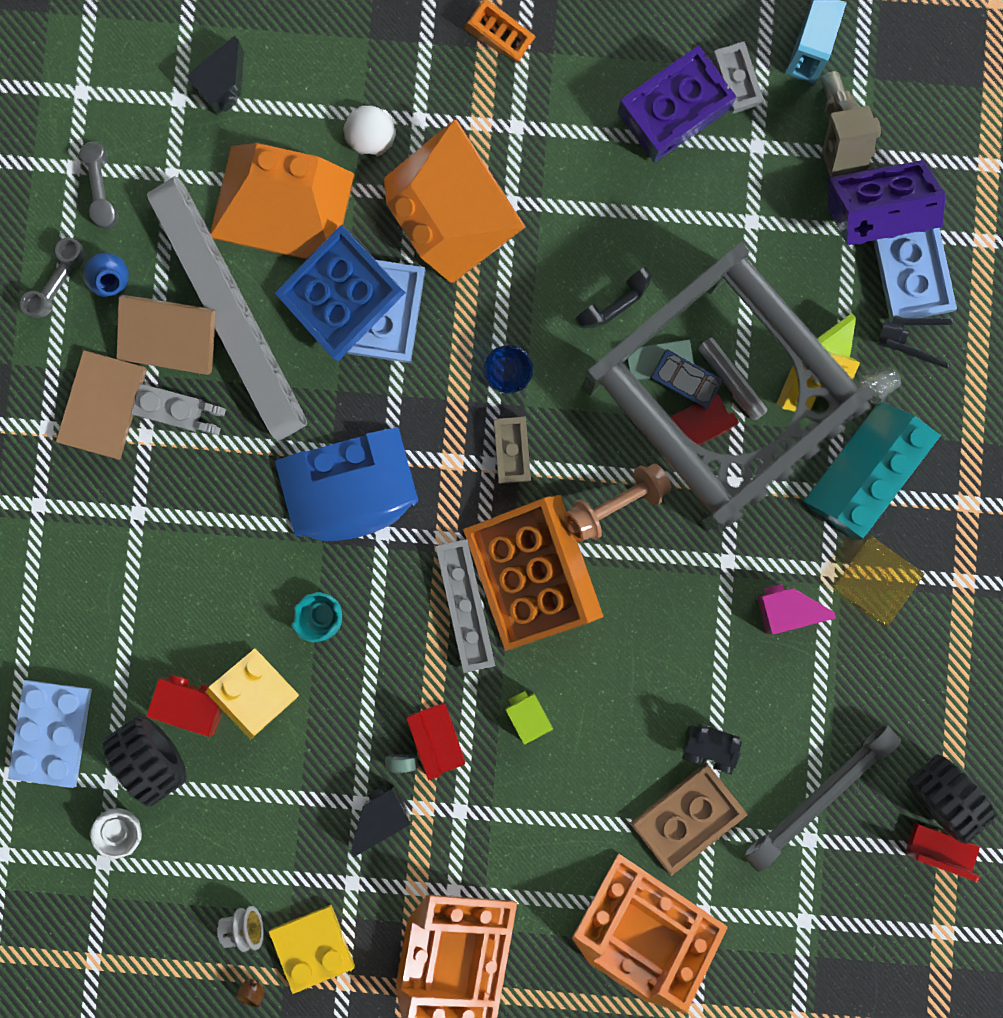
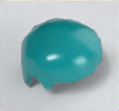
(317, 617)

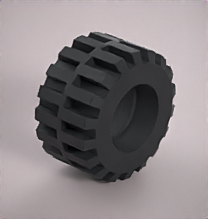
(144, 760)
(952, 799)

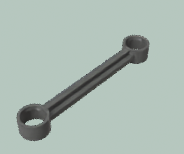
(768, 847)

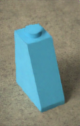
(816, 39)

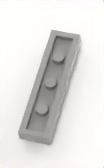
(465, 606)

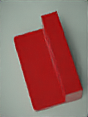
(704, 424)
(436, 740)
(943, 852)

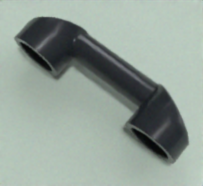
(594, 318)

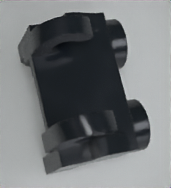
(713, 746)

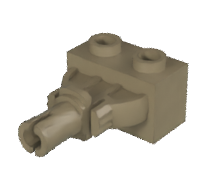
(850, 130)

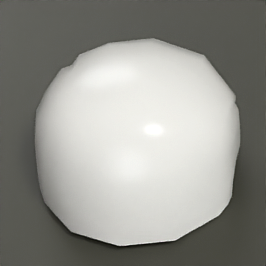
(369, 130)
(116, 833)

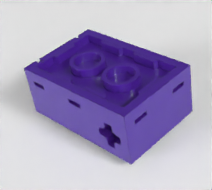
(676, 104)
(886, 202)

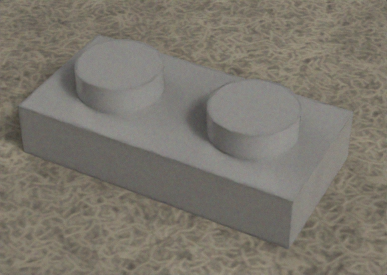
(738, 72)

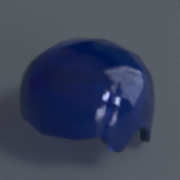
(508, 369)

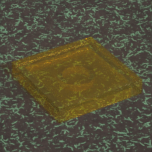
(878, 581)

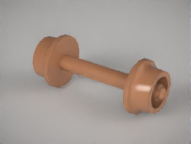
(650, 483)

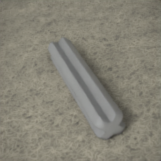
(732, 379)

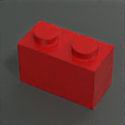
(184, 706)

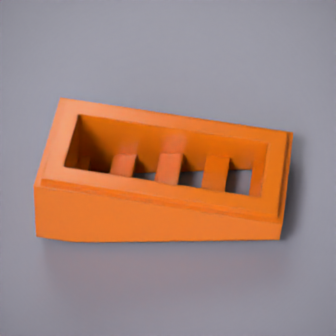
(493, 40)

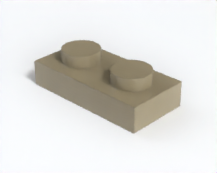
(512, 450)

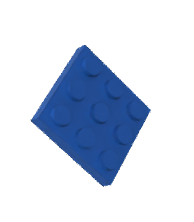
(340, 293)

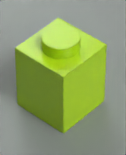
(528, 717)

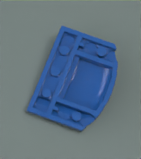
(348, 487)

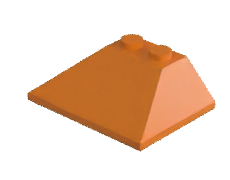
(280, 200)
(450, 204)
(648, 937)
(455, 957)

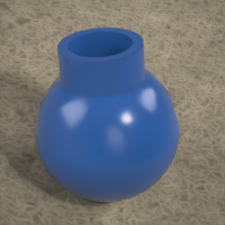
(105, 275)

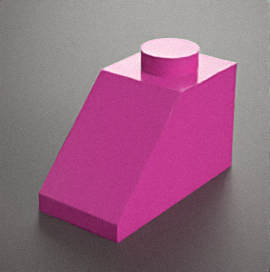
(790, 609)

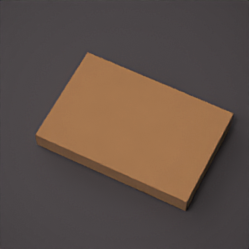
(165, 334)
(101, 405)
(688, 818)

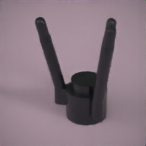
(895, 337)

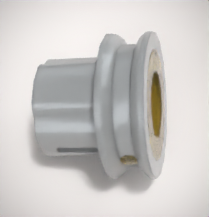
(244, 929)

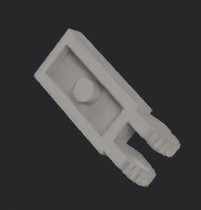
(174, 409)

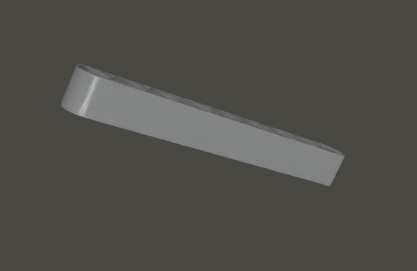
(232, 316)

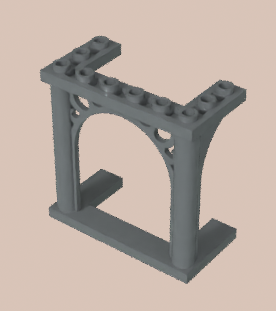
(716, 496)

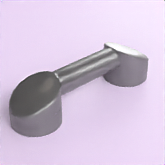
(100, 211)
(71, 256)

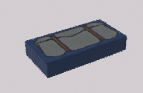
(686, 378)

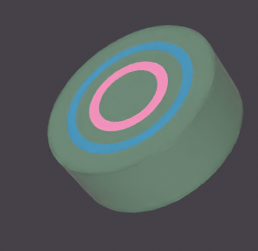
(401, 763)

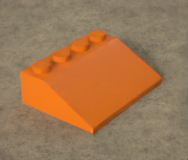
(533, 573)

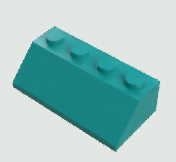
(871, 469)

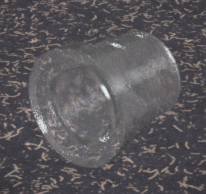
(881, 383)

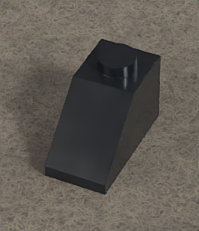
(220, 77)
(380, 819)

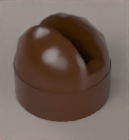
(250, 995)

